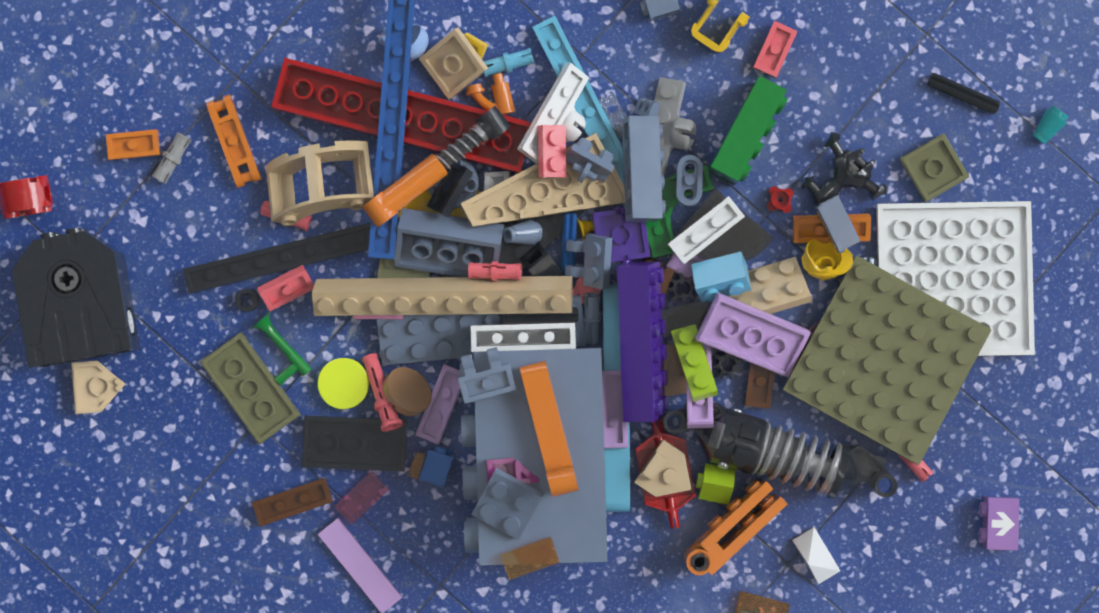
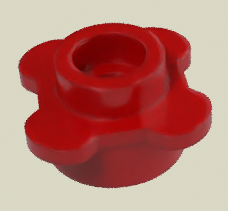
(785, 194)

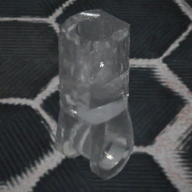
(616, 117)

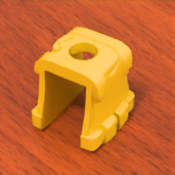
(741, 21)

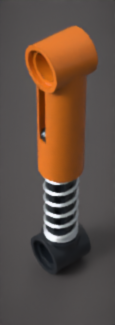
(433, 168)

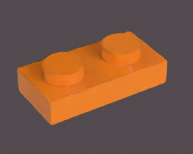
(133, 144)

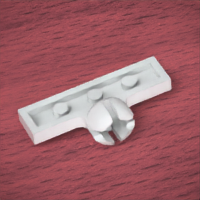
(558, 110)

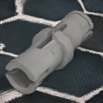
(171, 157)

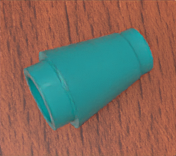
(1050, 123)

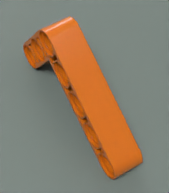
(549, 429)

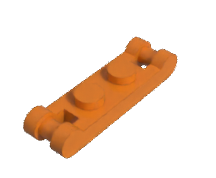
(233, 141)

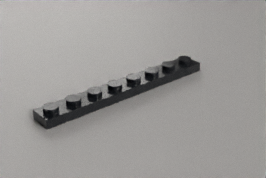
(277, 258)

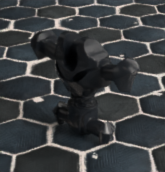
(849, 171)

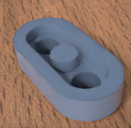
(689, 181)

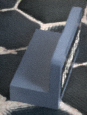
(837, 224)

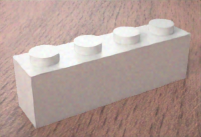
(523, 336)

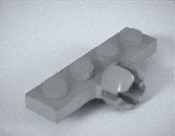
(670, 97)

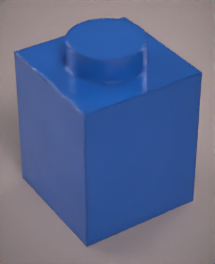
(437, 466)

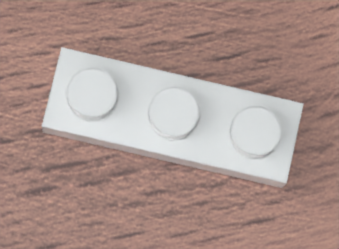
(706, 230)

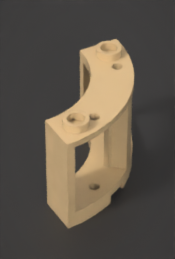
(281, 184)

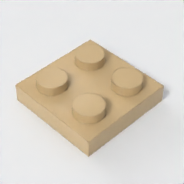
(453, 63)

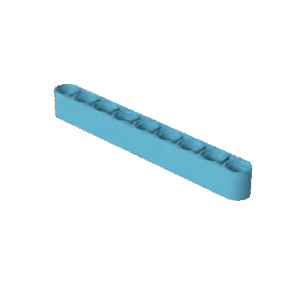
(616, 459)

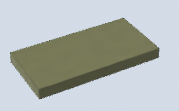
(250, 388)

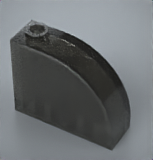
(743, 236)

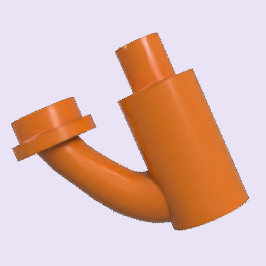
(501, 95)

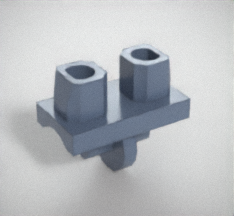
(587, 163)

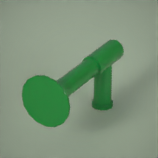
(296, 360)

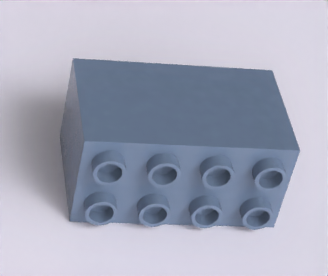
(506, 430)

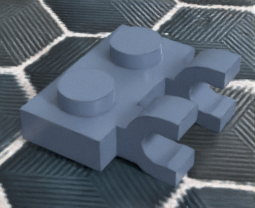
(596, 262)
(487, 382)

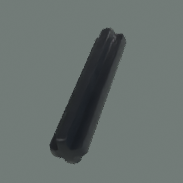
(963, 93)
(535, 318)

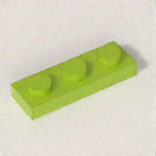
(694, 363)

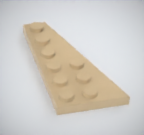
(531, 197)

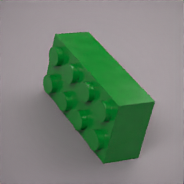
(747, 130)

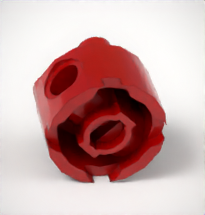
(25, 197)

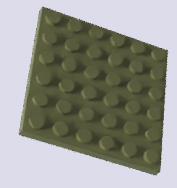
(887, 360)

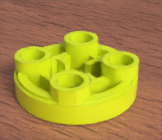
(343, 383)

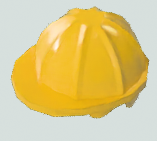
(823, 262)

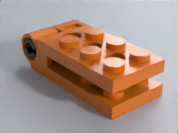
(706, 546)

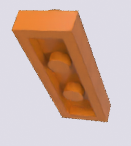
(810, 227)

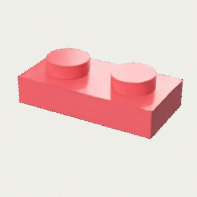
(775, 49)
(552, 151)
(286, 288)

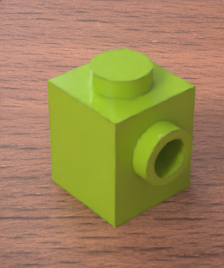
(715, 484)

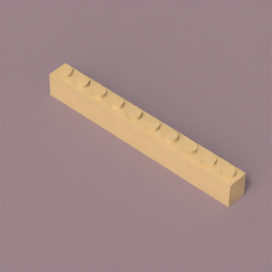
(442, 296)

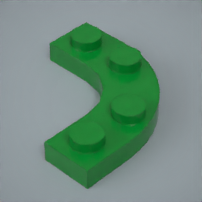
(660, 232)

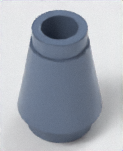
(523, 233)

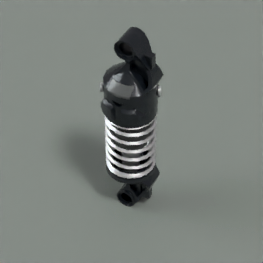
(756, 447)

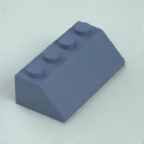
(443, 243)

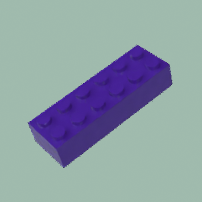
(642, 341)

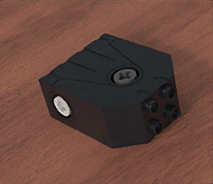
(77, 317)

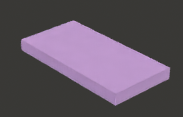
(752, 335)

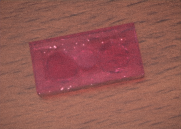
(361, 498)

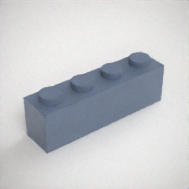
(643, 169)

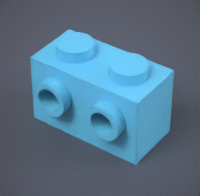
(721, 275)

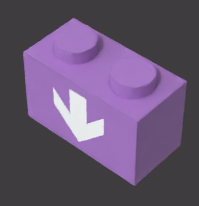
(999, 523)

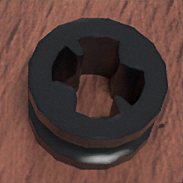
(255, 299)

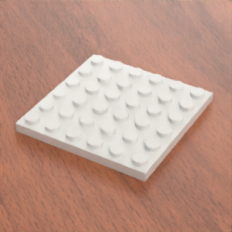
(968, 259)

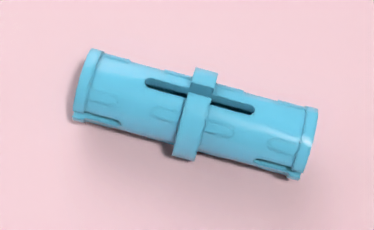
(508, 62)

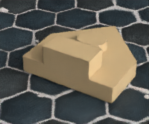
(93, 386)
(664, 471)

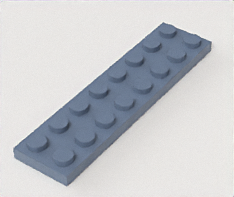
(441, 336)

